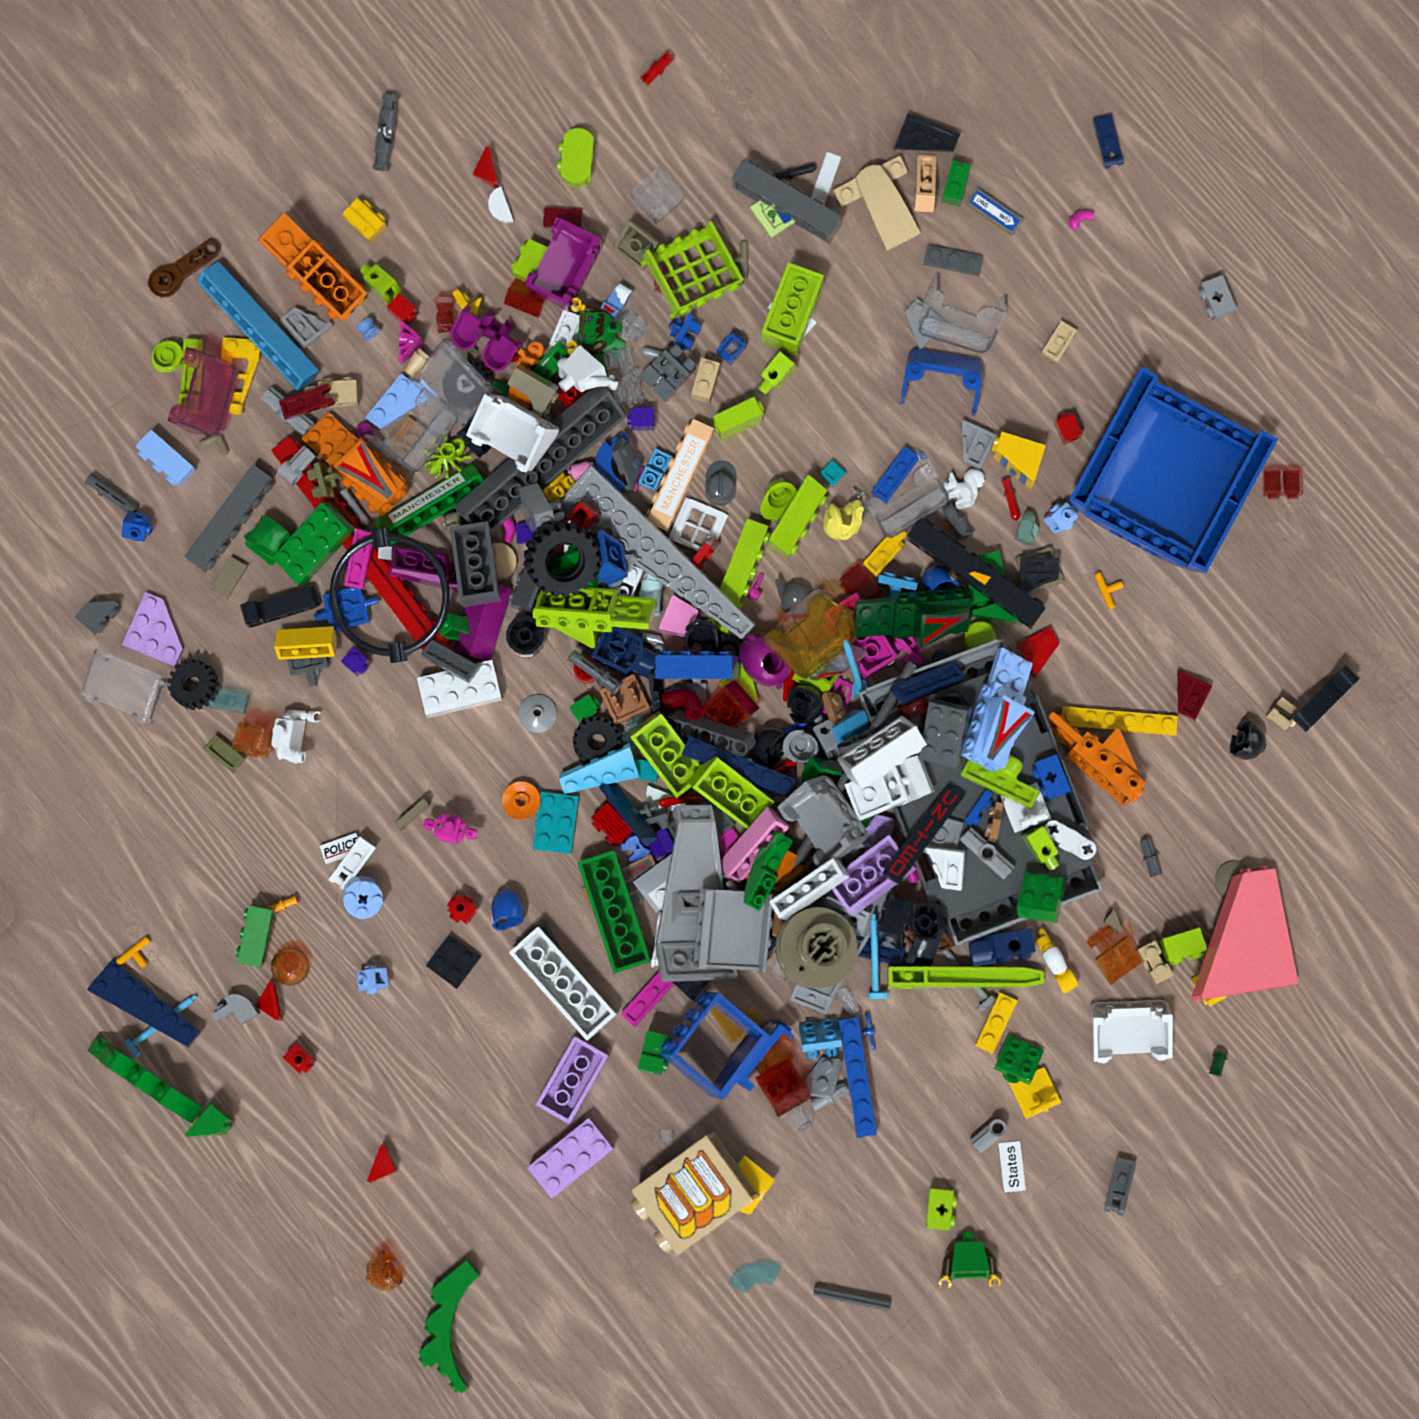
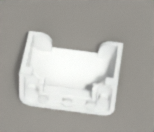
(512, 430)
(1131, 1028)

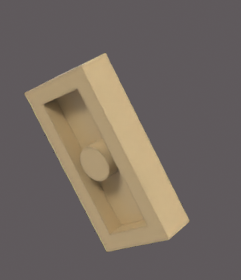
(1059, 342)

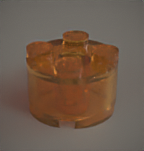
(253, 740)

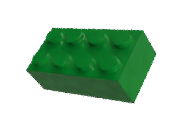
(313, 543)

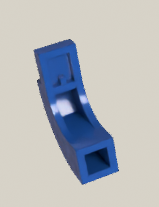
(605, 459)

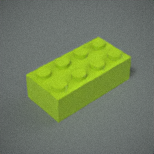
(664, 752)

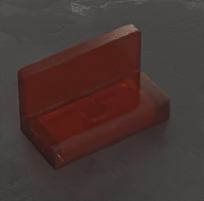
(524, 299)

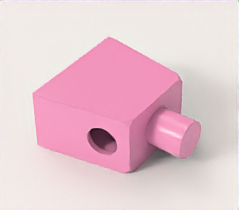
(677, 617)

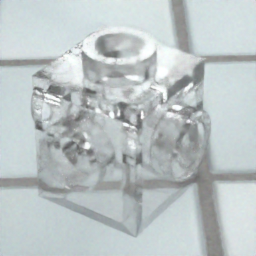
(632, 326)

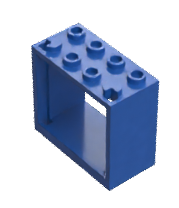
(738, 1063)

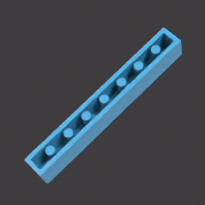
(257, 326)

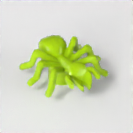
(449, 453)

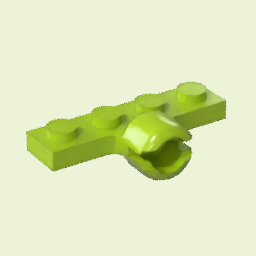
(1003, 781)

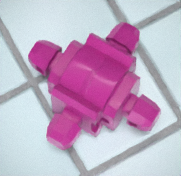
(450, 828)

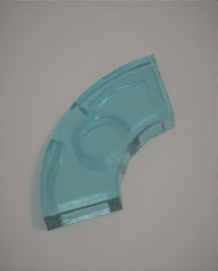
(753, 1275)

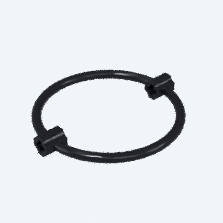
(396, 651)

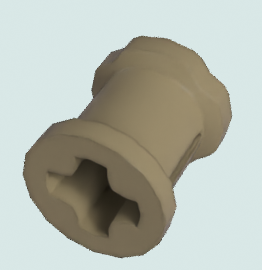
(451, 519)

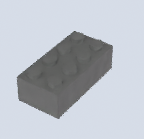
(475, 564)

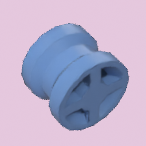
(368, 329)

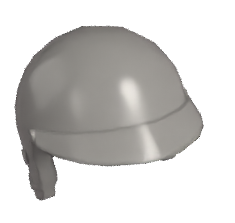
(800, 746)

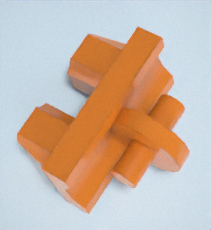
(531, 355)

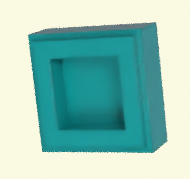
(832, 473)

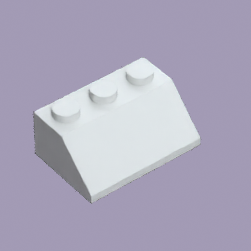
(653, 884)

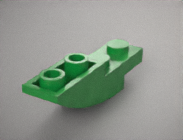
(761, 876)

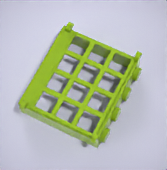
(680, 245)

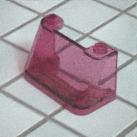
(207, 396)

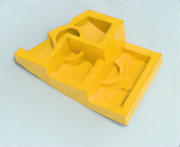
(758, 1178)

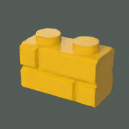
(364, 219)

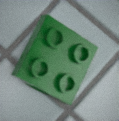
(1018, 1060)

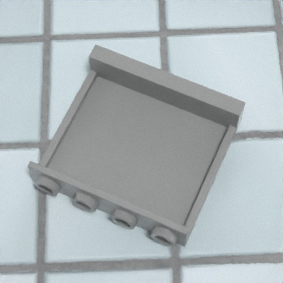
(731, 932)

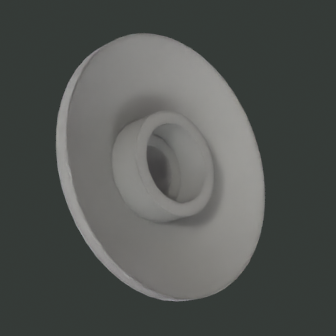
(539, 723)

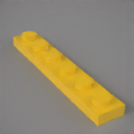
(1122, 720)

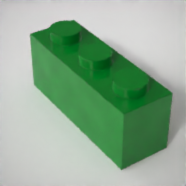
(255, 935)

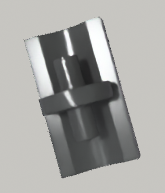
(654, 814)

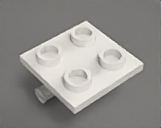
(1024, 818)

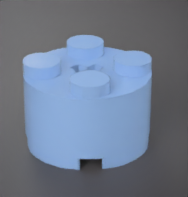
(367, 887)

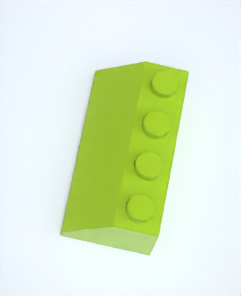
(797, 517)
(730, 791)

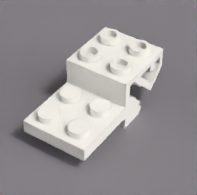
(898, 787)

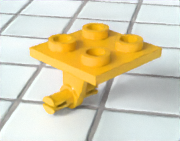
(1037, 1096)

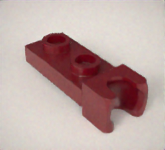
(306, 402)

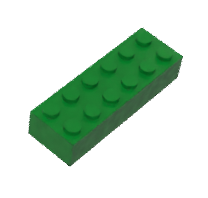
(613, 912)

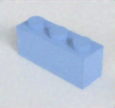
(164, 459)

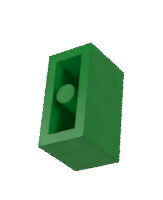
(955, 183)

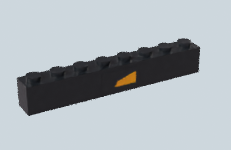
(976, 573)

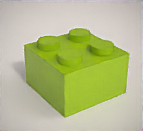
(1181, 946)

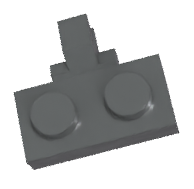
(307, 668)

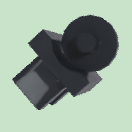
(477, 450)

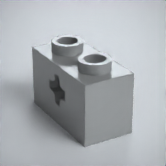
(1218, 288)

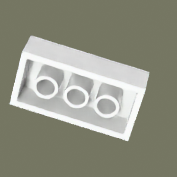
(446, 693)
(882, 752)

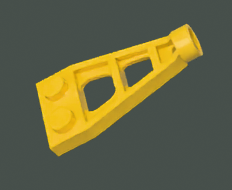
(241, 349)

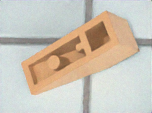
(925, 183)

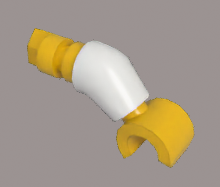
(1056, 963)

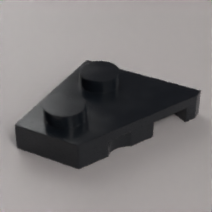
(1037, 571)

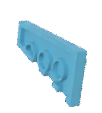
(609, 769)

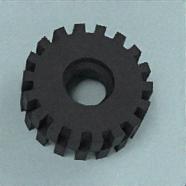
(206, 687)
(587, 730)

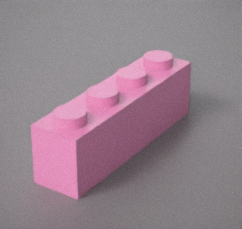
(740, 858)

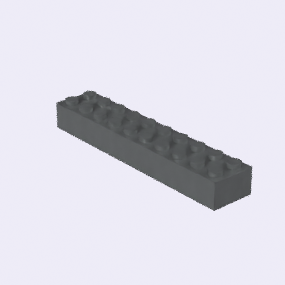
(579, 428)

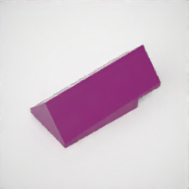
(416, 567)
(484, 628)

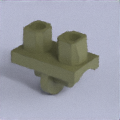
(326, 480)

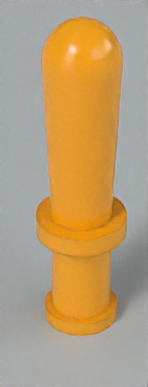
(284, 904)

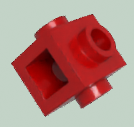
(465, 915)

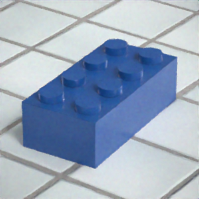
(694, 666)

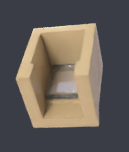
(1283, 713)

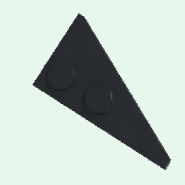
(656, 688)

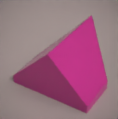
(408, 342)

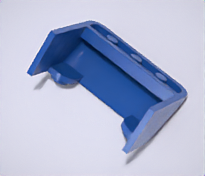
(925, 360)

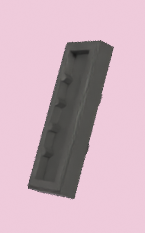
(450, 661)

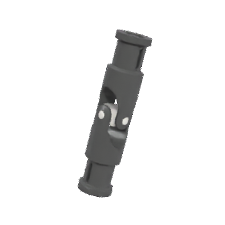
(385, 130)

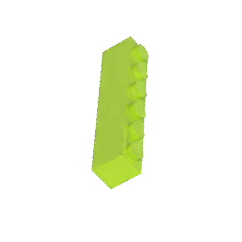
(742, 564)

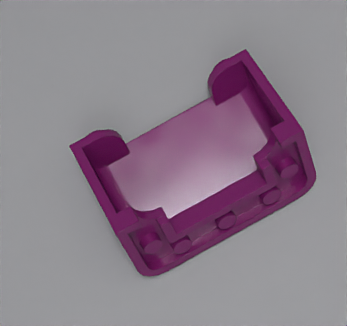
(565, 264)

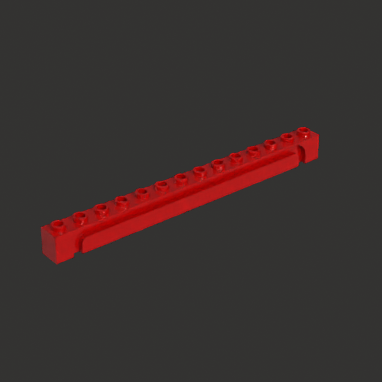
(389, 587)

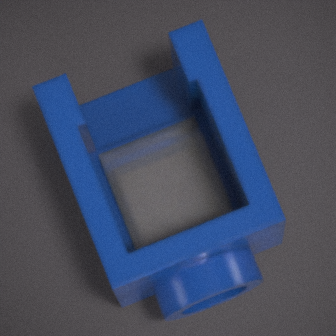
(731, 348)

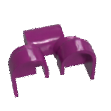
(469, 329)

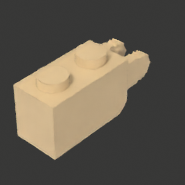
(343, 391)

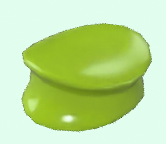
(167, 356)
(978, 634)

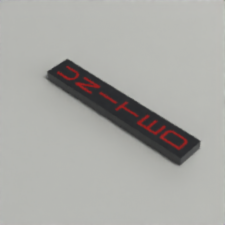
(923, 834)

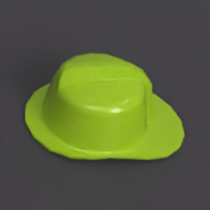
(777, 499)

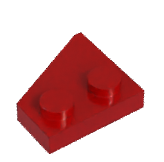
(1038, 649)

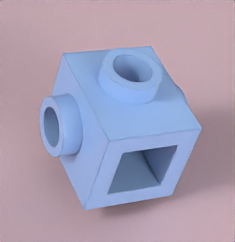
(1060, 517)
(372, 979)

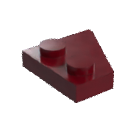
(1191, 695)

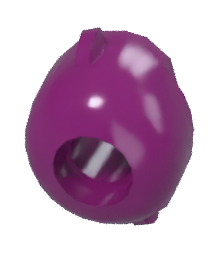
(752, 654)

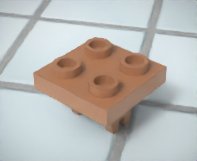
(627, 701)

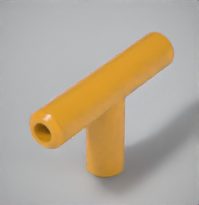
(1106, 590)
(134, 952)

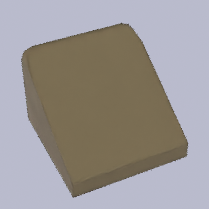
(1113, 922)

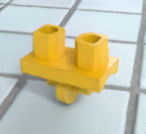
(558, 487)

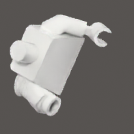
(583, 372)
(289, 735)

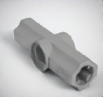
(299, 423)
(997, 862)

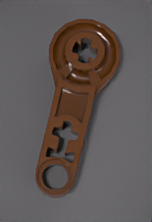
(179, 270)

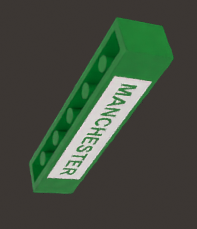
(431, 503)

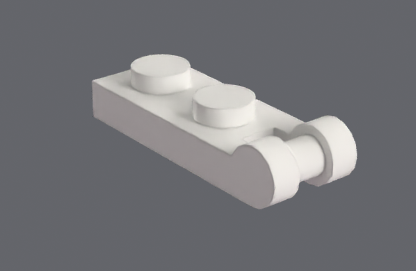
(352, 861)

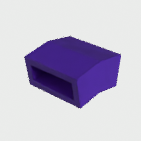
(662, 845)

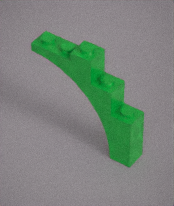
(144, 1079)
(440, 1323)

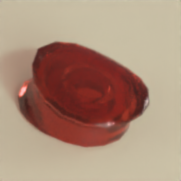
(913, 708)

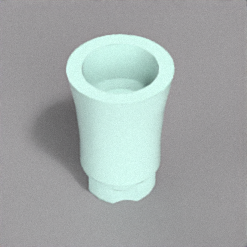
(651, 589)

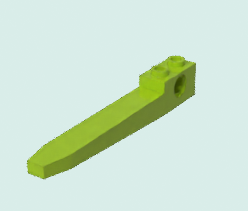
(962, 977)

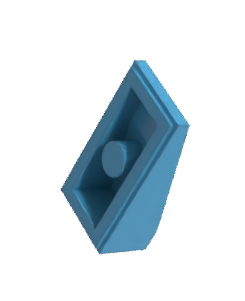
(850, 725)

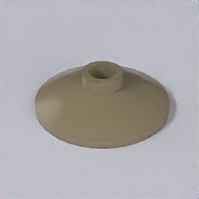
(1225, 873)

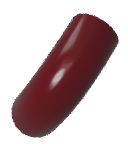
(684, 697)

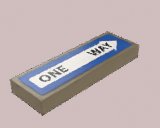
(994, 211)

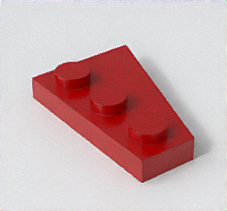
(705, 552)

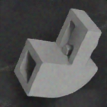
(237, 1004)

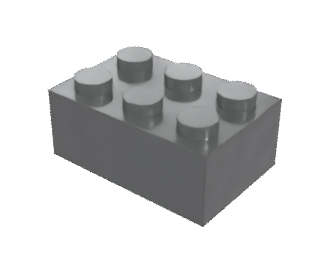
(945, 732)

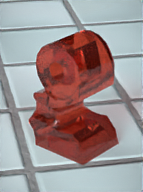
(445, 314)

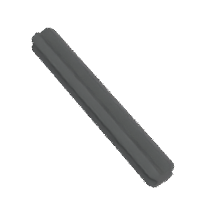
(853, 1298)

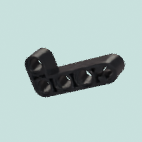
(279, 607)
(1325, 698)

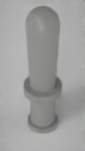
(649, 352)
(360, 515)

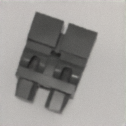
(667, 386)

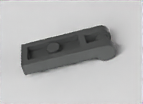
(1120, 1185)

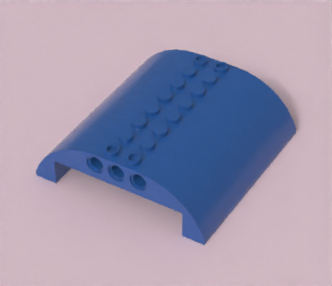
(1170, 474)

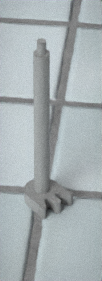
(987, 1000)

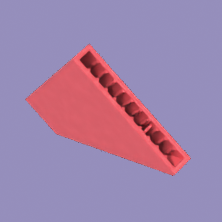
(1249, 940)

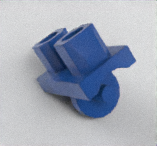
(689, 325)

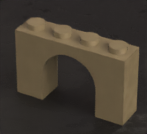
(536, 388)

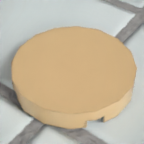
(505, 561)

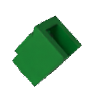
(452, 626)
(585, 708)

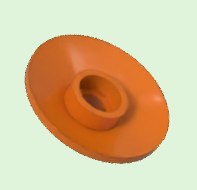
(514, 793)

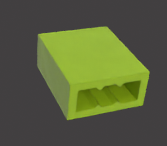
(738, 418)

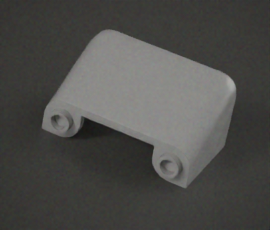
(825, 819)

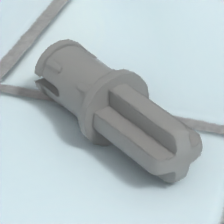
(839, 1092)

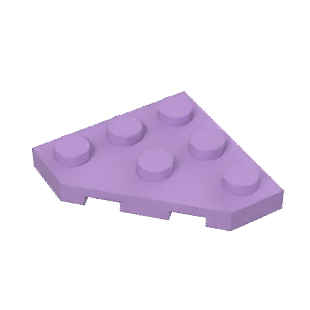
(154, 632)

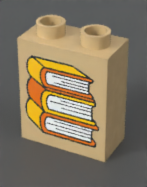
(693, 1194)

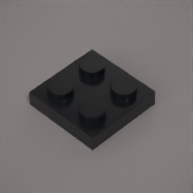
(453, 962)

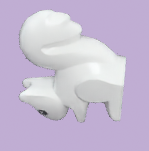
(966, 491)

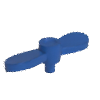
(869, 1031)

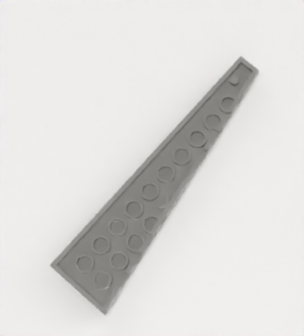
(653, 549)

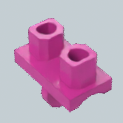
(913, 654)

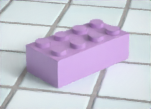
(866, 877)
(572, 1080)
(570, 1158)

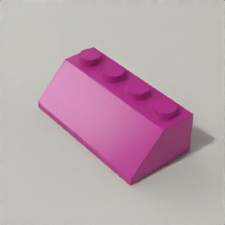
(878, 648)

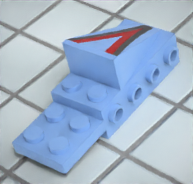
(999, 712)

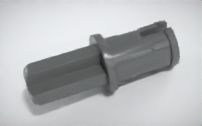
(1150, 857)

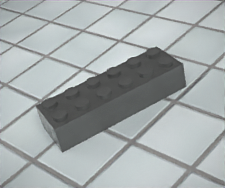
(805, 211)

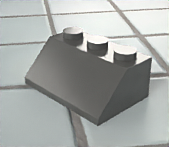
(527, 592)

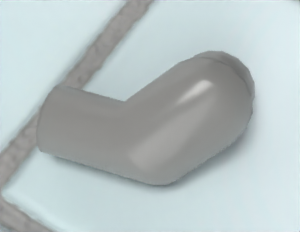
(655, 640)

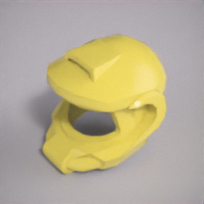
(837, 520)

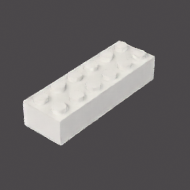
(563, 983)

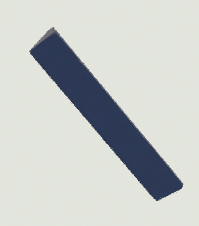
(629, 813)

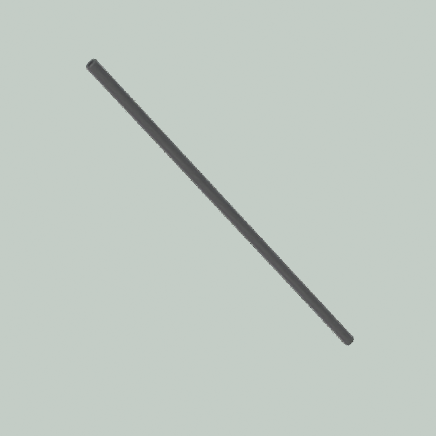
(879, 720)

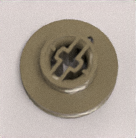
(798, 944)

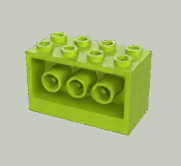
(792, 309)

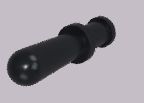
(790, 173)

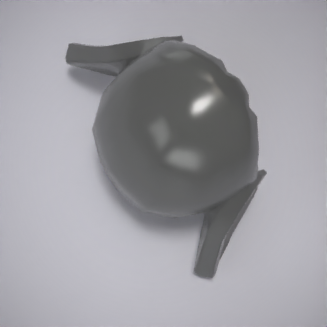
(791, 594)

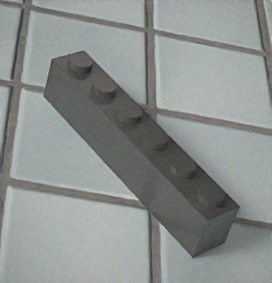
(229, 518)

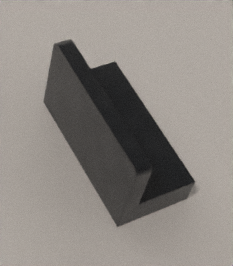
(923, 952)

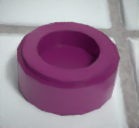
(362, 429)

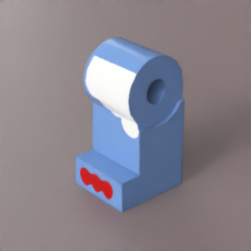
(617, 300)

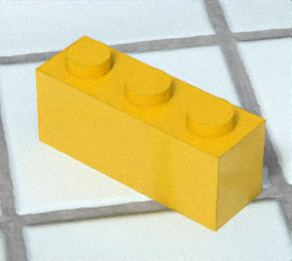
(305, 643)

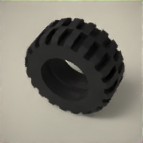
(574, 579)

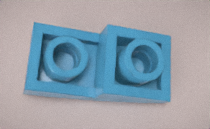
(655, 469)

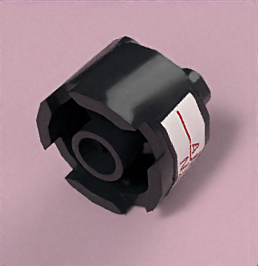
(520, 627)

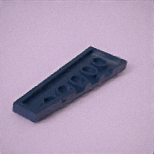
(132, 997)

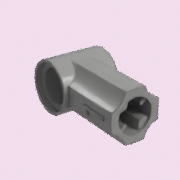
(293, 469)
(987, 1137)

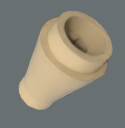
(416, 362)

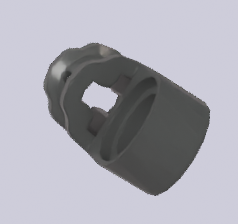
(959, 523)

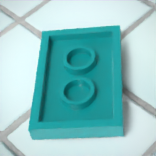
(555, 823)

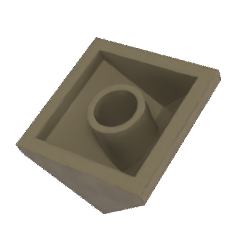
(634, 242)

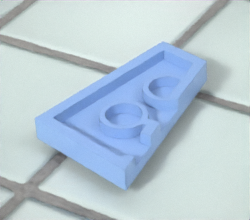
(394, 403)

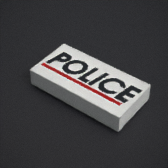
(337, 849)

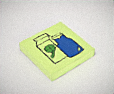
(771, 219)

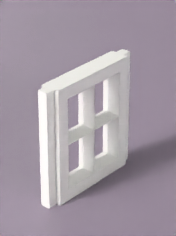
(682, 520)

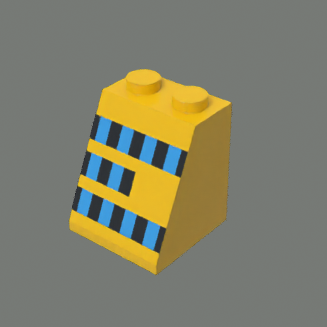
(1019, 457)

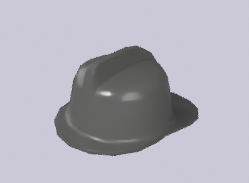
(720, 483)

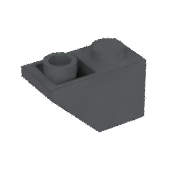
(96, 614)

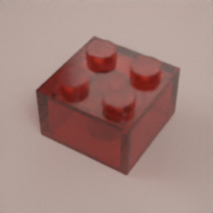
(731, 706)
(783, 1087)

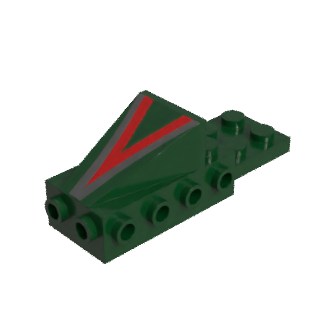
(915, 614)

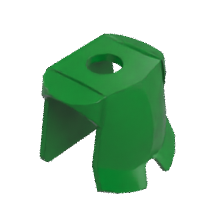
(266, 539)

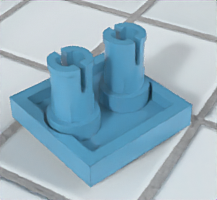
(897, 585)
(820, 1036)

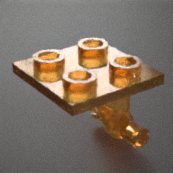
(1117, 959)

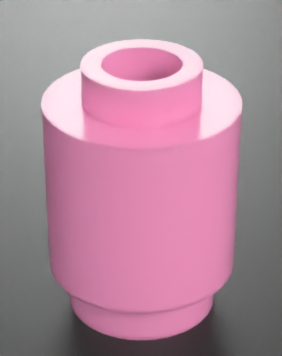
(578, 470)

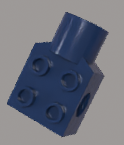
(624, 653)
(996, 947)

